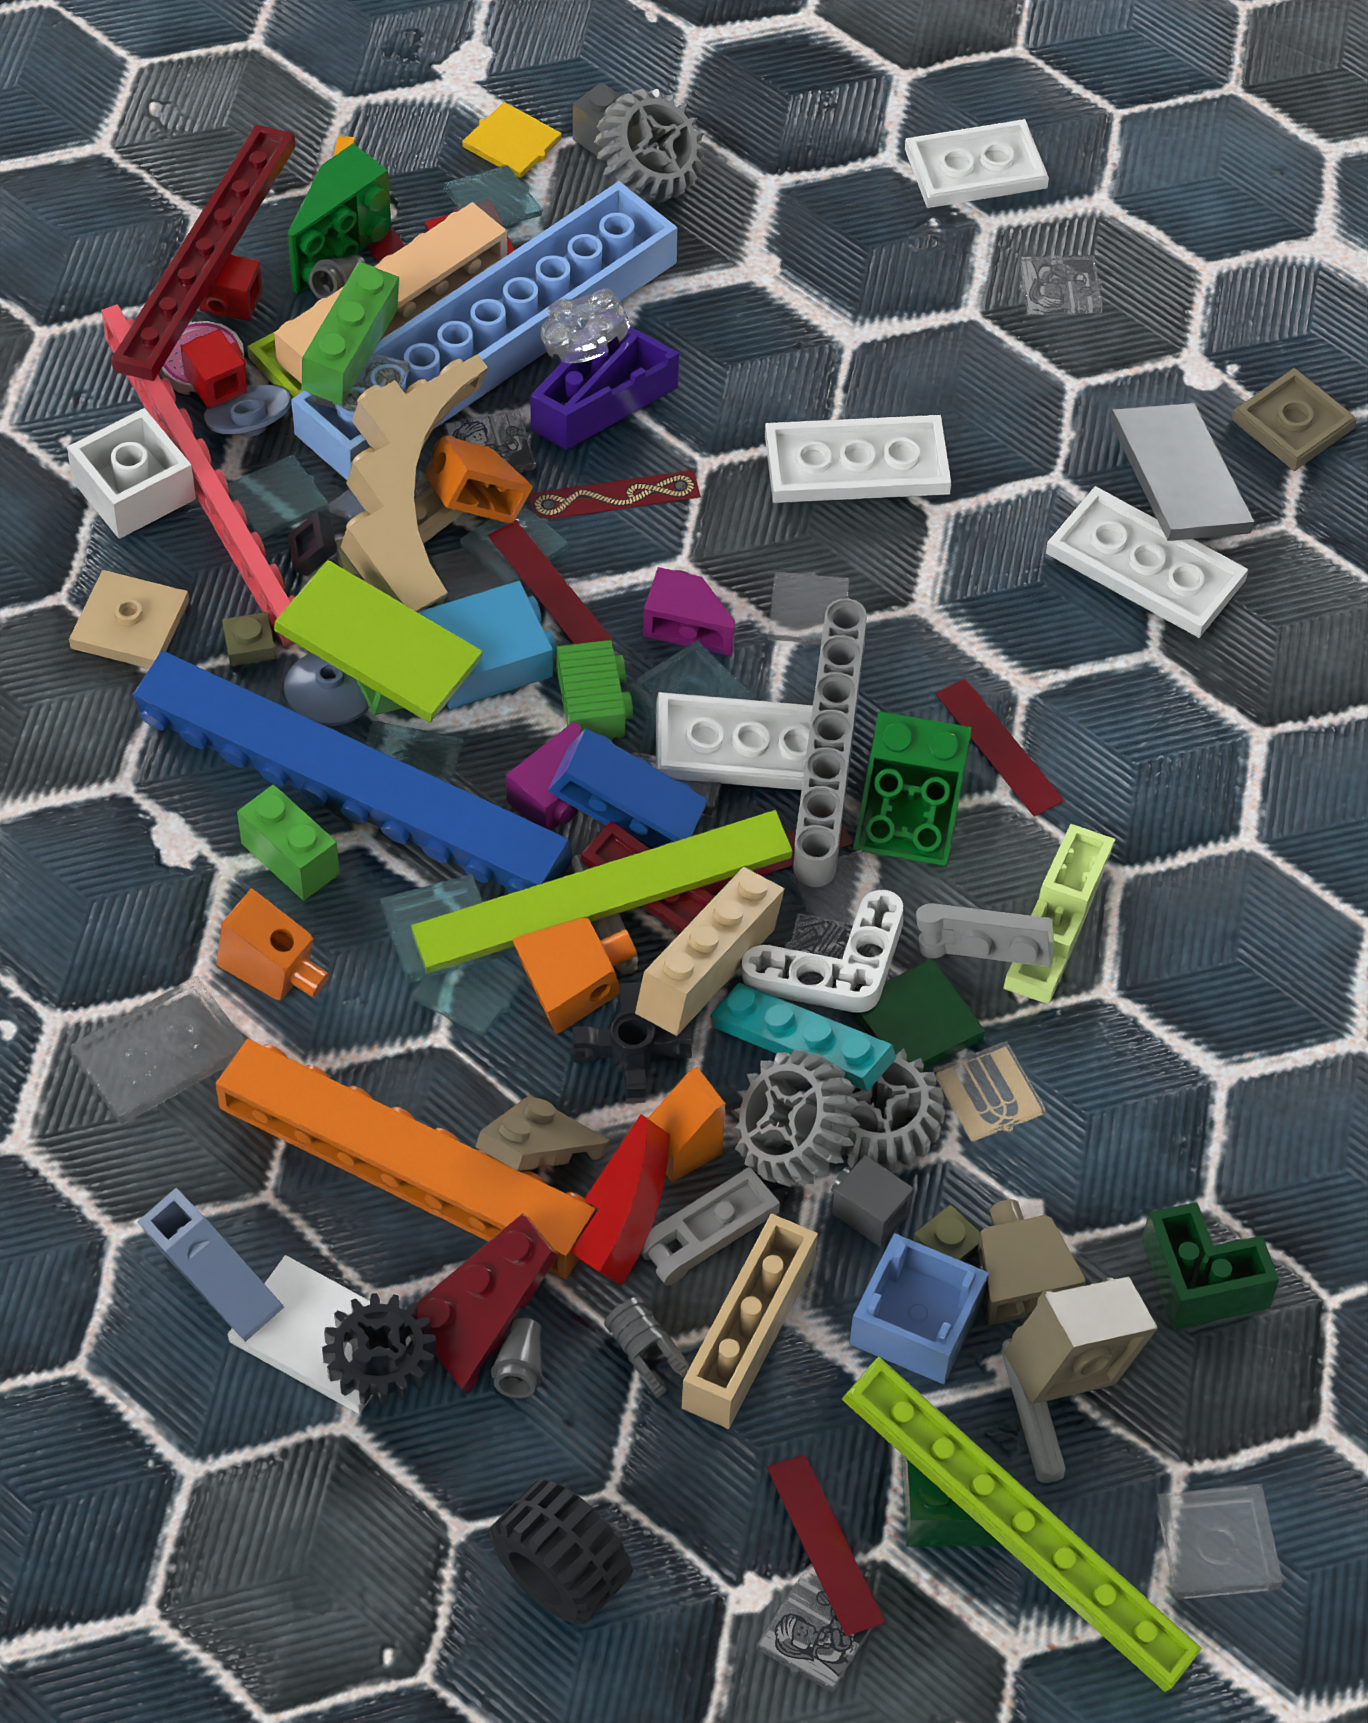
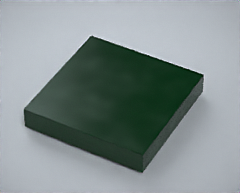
(922, 1016)

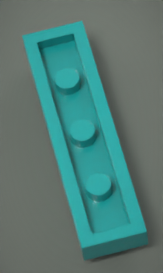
(787, 1027)

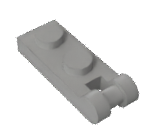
(985, 934)
(709, 1225)

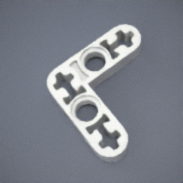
(850, 970)

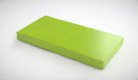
(378, 641)

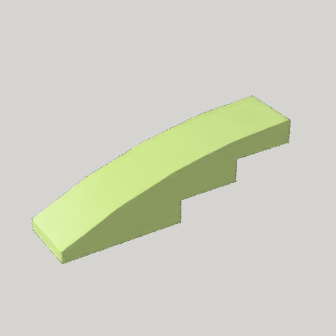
(1065, 899)

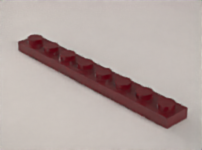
(203, 253)

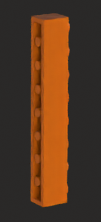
(396, 1150)

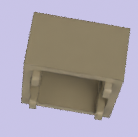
(1080, 1339)

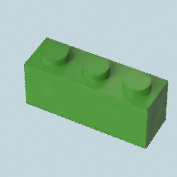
(350, 333)

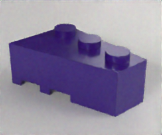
(601, 391)

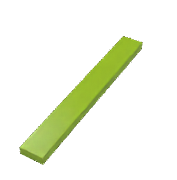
(602, 890)
(1022, 1524)

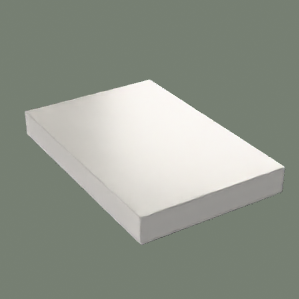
(976, 163)
(296, 1334)

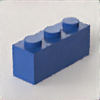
(626, 790)

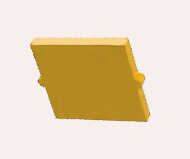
(512, 139)

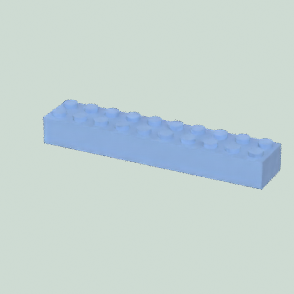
(499, 314)

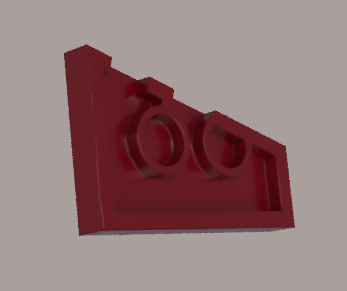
(483, 1296)

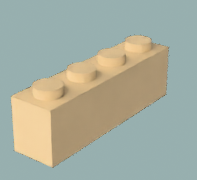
(708, 951)
(749, 1321)

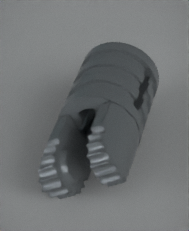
(644, 1341)

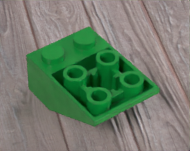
(340, 213)
(912, 788)

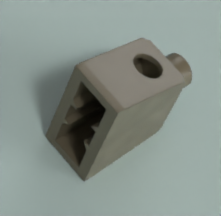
(1022, 1262)

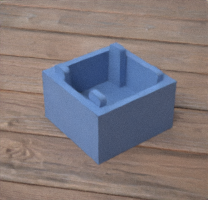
(918, 1308)

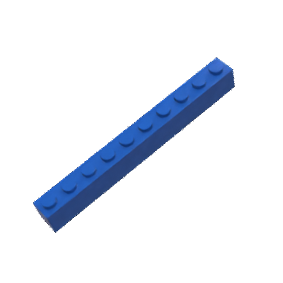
(350, 776)

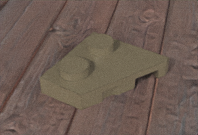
(538, 1135)

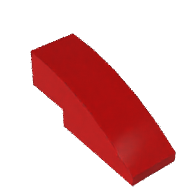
(626, 1201)

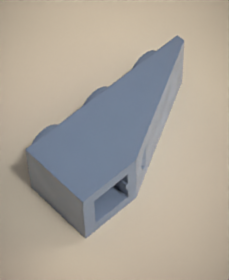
(210, 1264)

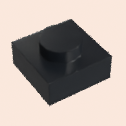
(312, 543)

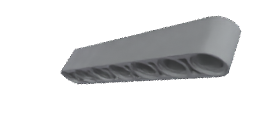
(836, 682)

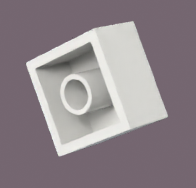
(131, 473)

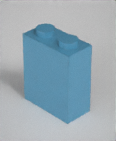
(507, 631)

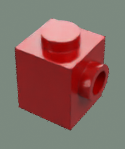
(235, 289)
(214, 368)

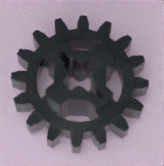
(382, 1369)

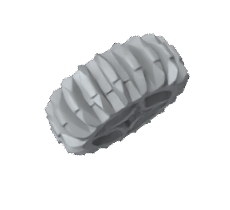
(641, 121)
(900, 1094)
(810, 1121)

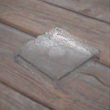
(1218, 1541)

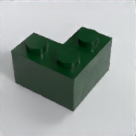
(1203, 1279)
(934, 1517)

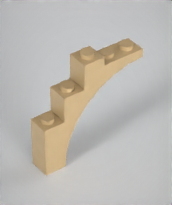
(396, 425)

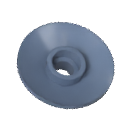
(249, 412)
(323, 700)

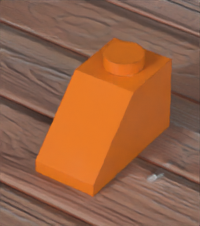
(695, 1121)

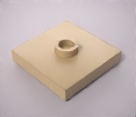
(128, 619)

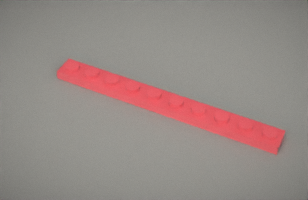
(209, 484)

